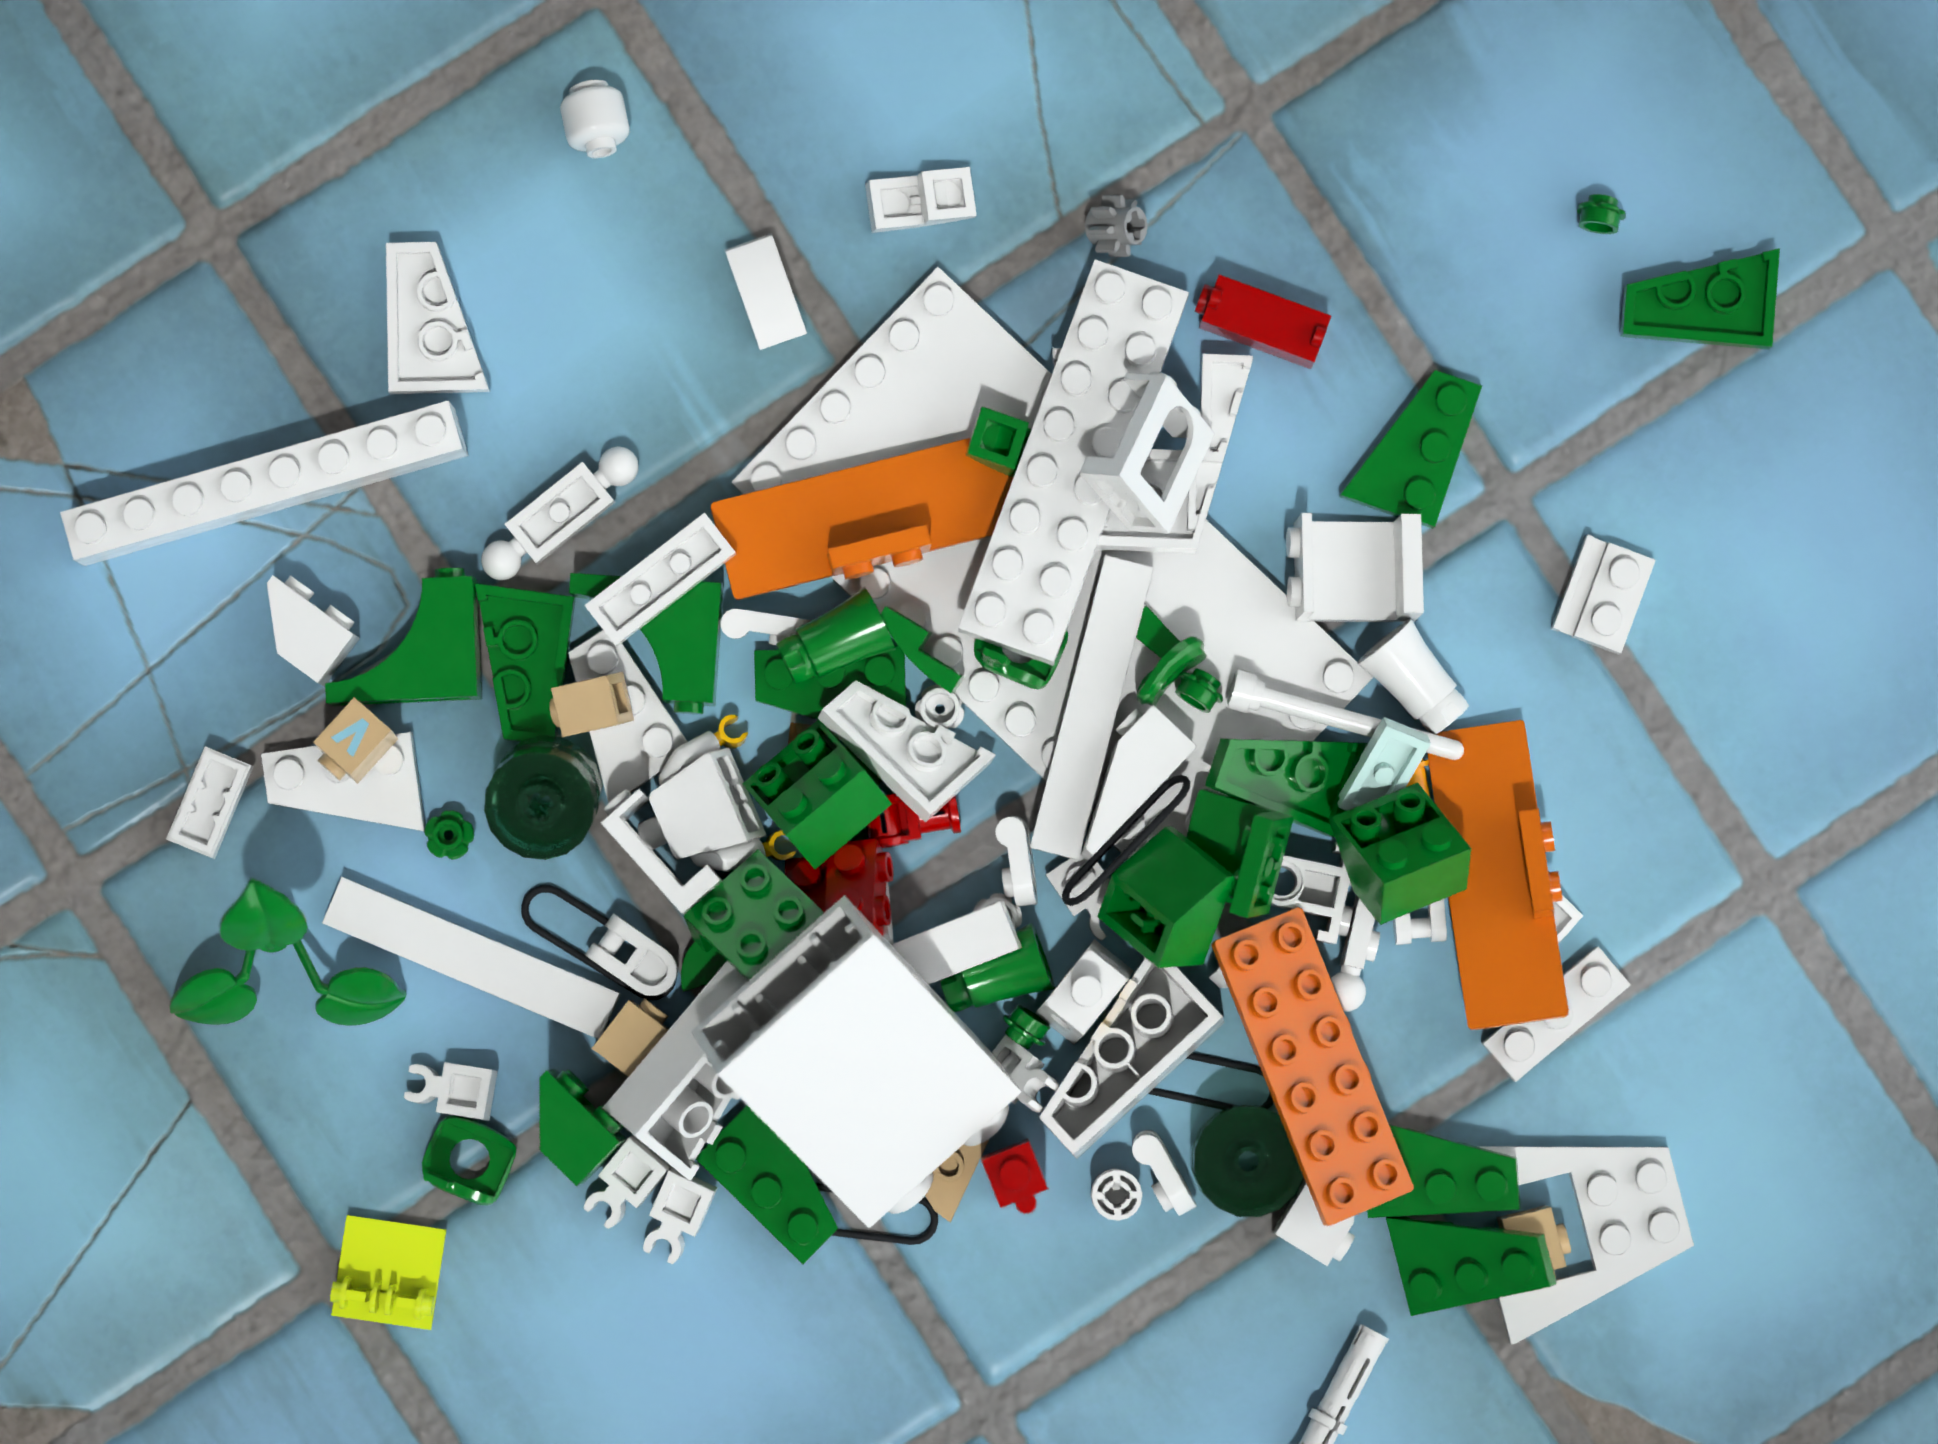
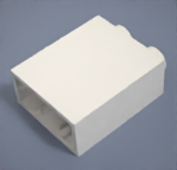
(857, 1064)

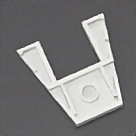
(1221, 393)
(1628, 1217)

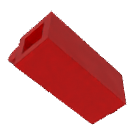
(1262, 320)
(1015, 1175)

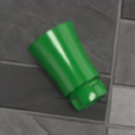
(836, 639)
(1003, 977)

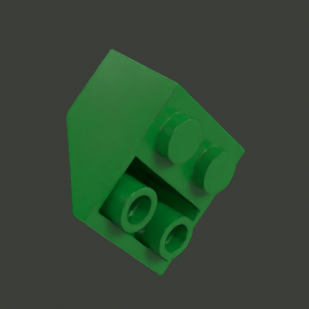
(817, 793)
(1401, 853)
(1167, 900)
(572, 1129)

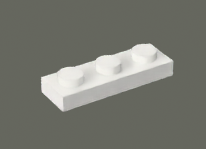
(660, 579)
(1588, 987)

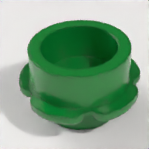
(1600, 214)
(1199, 690)
(452, 848)
(1026, 1027)

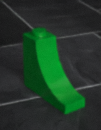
(682, 638)
(437, 656)

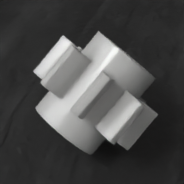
(1116, 225)

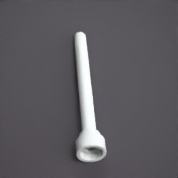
(1250, 693)

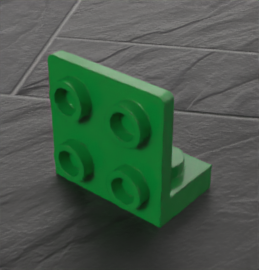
(1246, 843)
(751, 915)

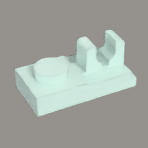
(1384, 764)

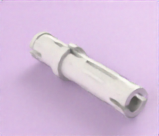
(1344, 1388)

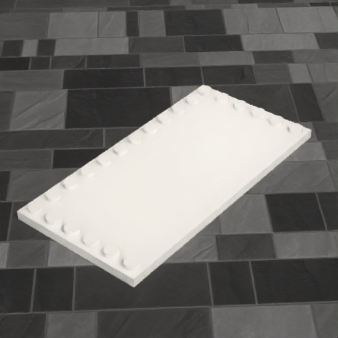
(923, 388)

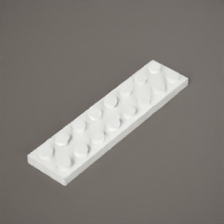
(1050, 511)

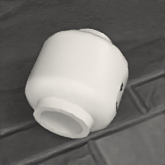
(594, 118)

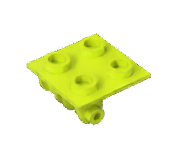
(388, 1272)

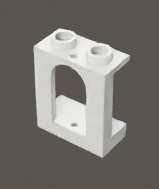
(1119, 478)
(681, 895)

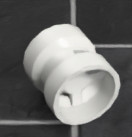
(1111, 1189)

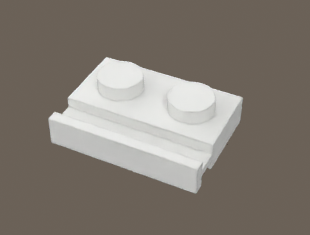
(1603, 594)

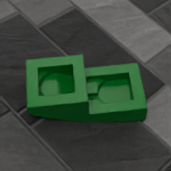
(998, 441)
(911, 640)

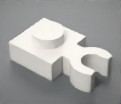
(1060, 877)
(1024, 1071)
(460, 1090)
(630, 1177)
(681, 1209)

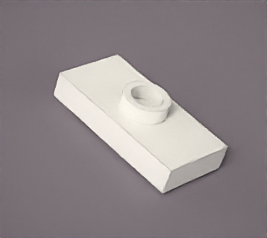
(209, 802)

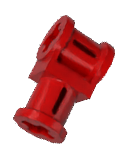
(906, 826)

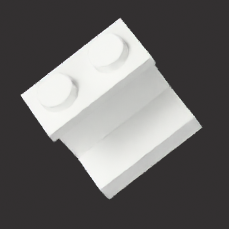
(1356, 570)

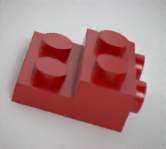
(855, 871)

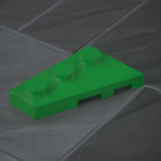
(1707, 305)
(1419, 452)
(527, 654)
(777, 689)
(1286, 776)
(1451, 1178)
(770, 1183)
(1465, 1265)

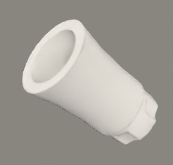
(1415, 677)

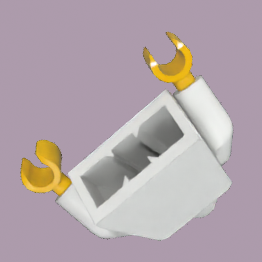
(705, 807)

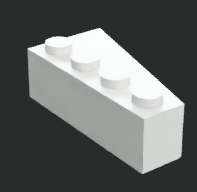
(1134, 1048)
(675, 1091)

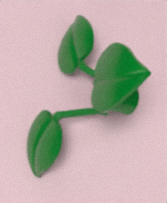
(270, 923)

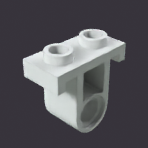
(1319, 892)

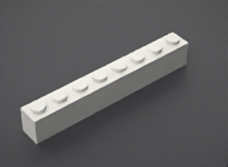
(264, 483)

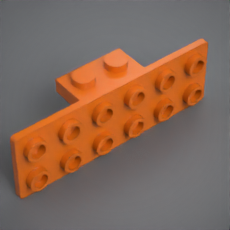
(859, 518)
(1507, 913)
(1312, 1066)

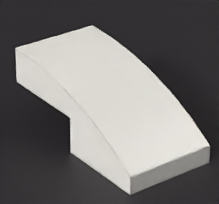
(921, 199)
(765, 291)

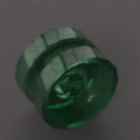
(539, 826)
(1217, 1167)

